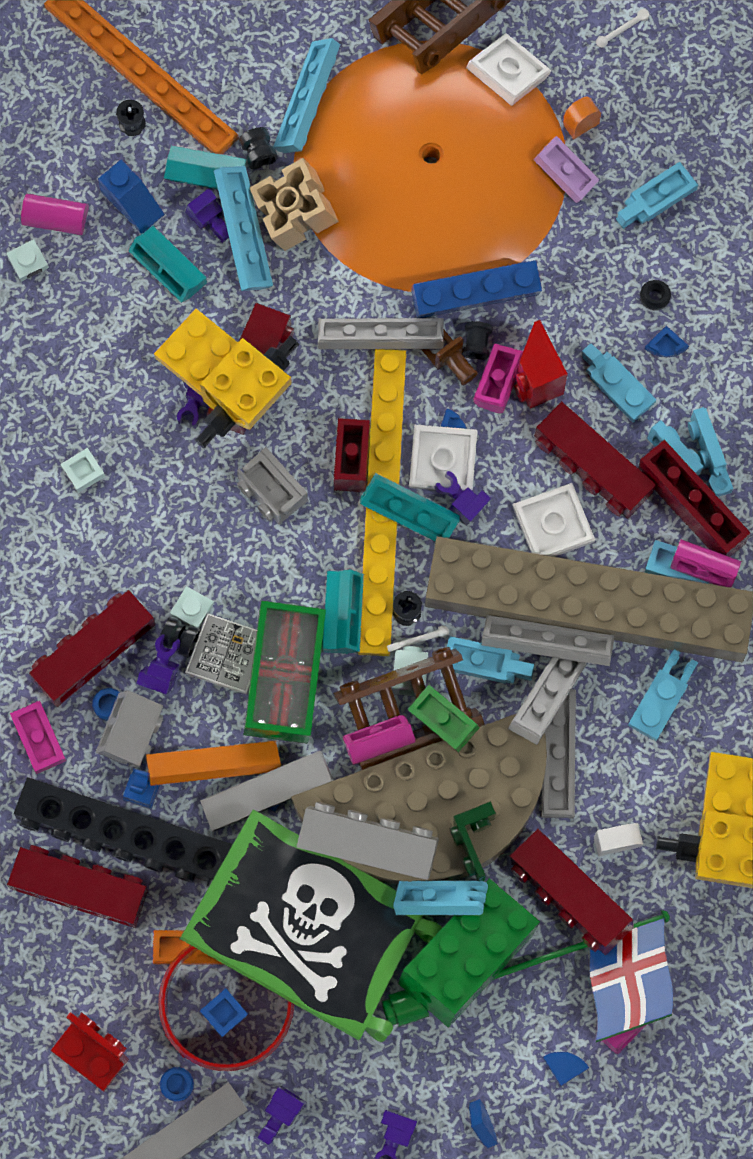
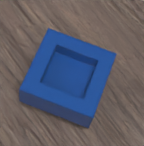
(224, 1012)

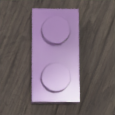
(566, 169)

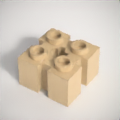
(293, 204)

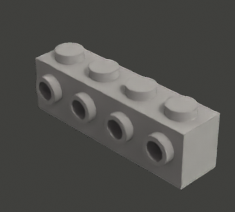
(368, 842)

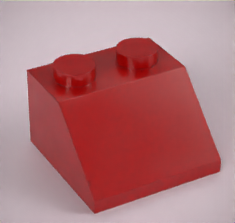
(540, 370)

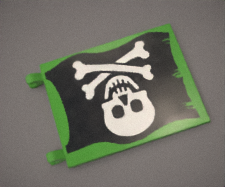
(305, 927)

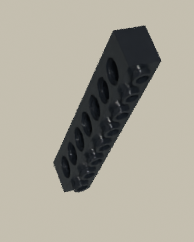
(39, 795)

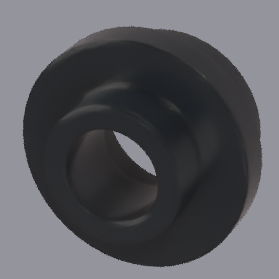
(658, 286)

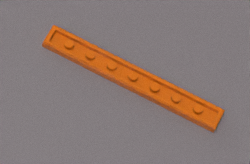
(144, 74)

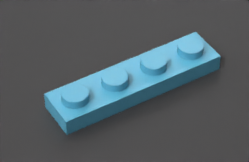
(306, 96)
(243, 228)

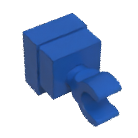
(139, 790)

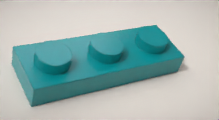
(409, 508)

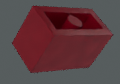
(351, 455)

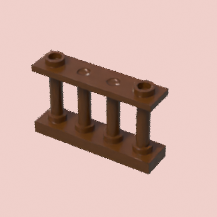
(398, 13)
(441, 659)

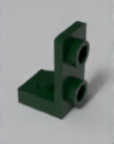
(477, 820)

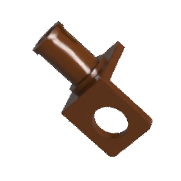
(452, 357)

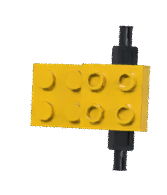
(226, 373)
(726, 827)

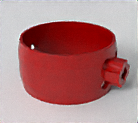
(163, 994)

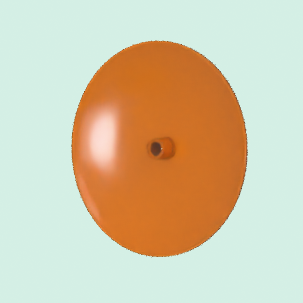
(418, 219)

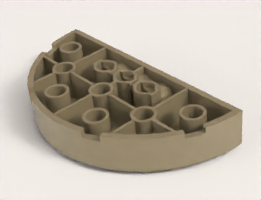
(438, 783)

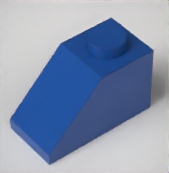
(130, 196)

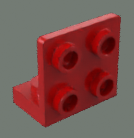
(90, 1053)

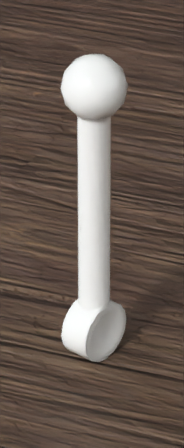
(642, 15)
(442, 632)

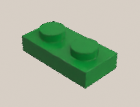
(443, 718)

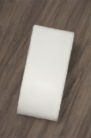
(617, 839)

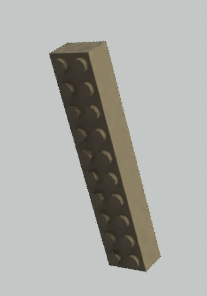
(591, 598)

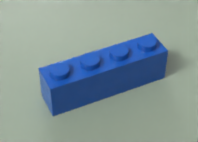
(476, 289)

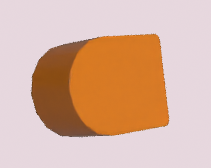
(581, 117)

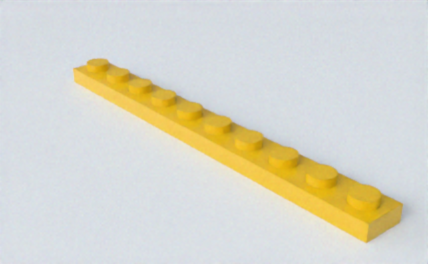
(379, 530)

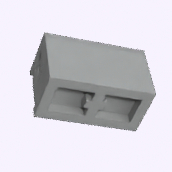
(271, 486)
(130, 729)

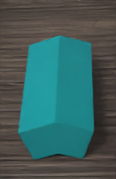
(197, 166)
(167, 264)
(343, 612)

